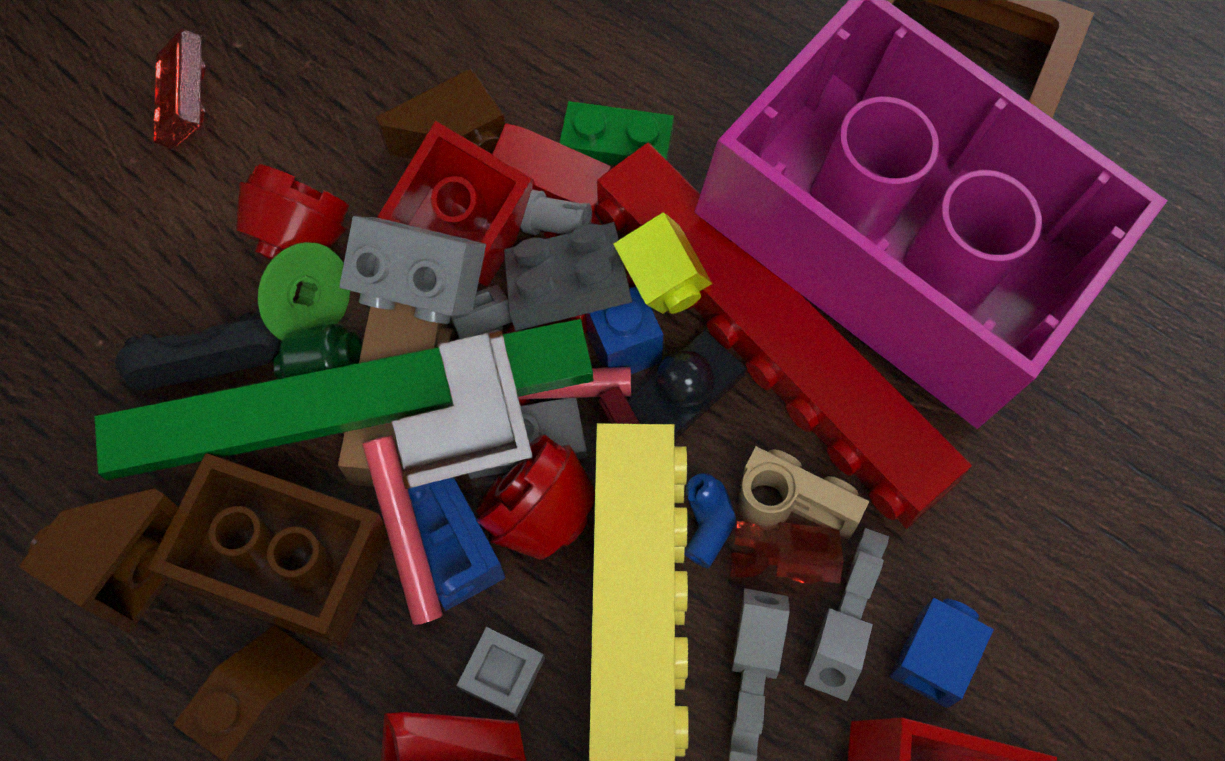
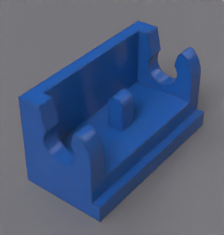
(453, 543)

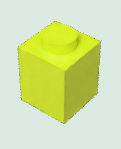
(663, 265)

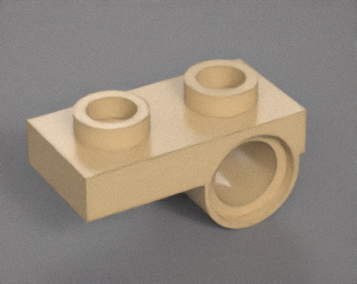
(823, 501)

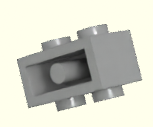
(411, 267)

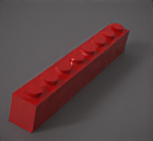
(794, 350)

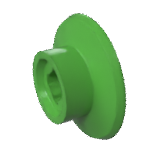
(319, 296)

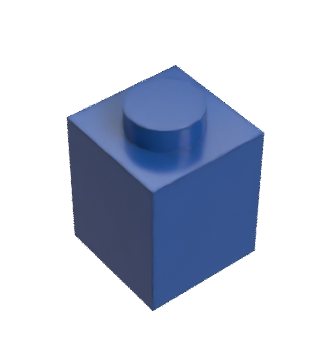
(626, 335)
(942, 651)

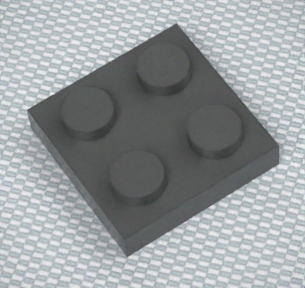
(565, 276)

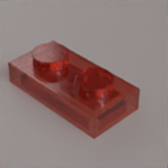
(178, 89)

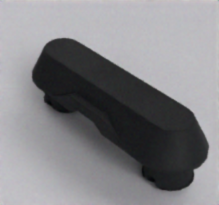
(214, 352)

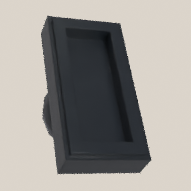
(687, 384)

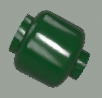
(316, 350)

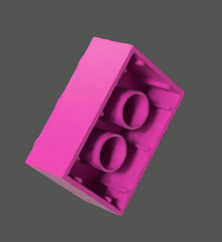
(924, 206)

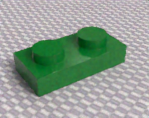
(614, 132)

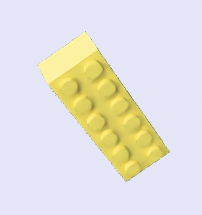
(638, 595)

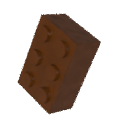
(272, 550)

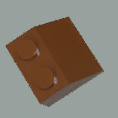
(103, 555)

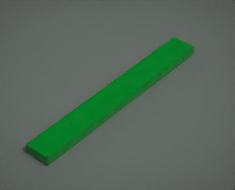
(320, 403)

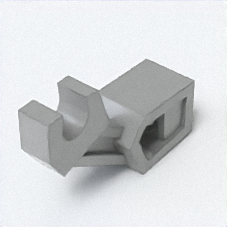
(843, 635)
(756, 656)

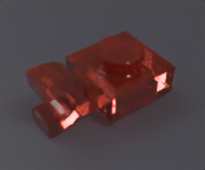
(796, 550)

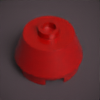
(286, 212)
(539, 501)

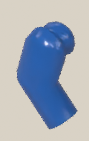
(713, 515)

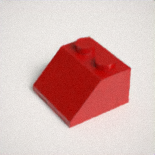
(462, 194)

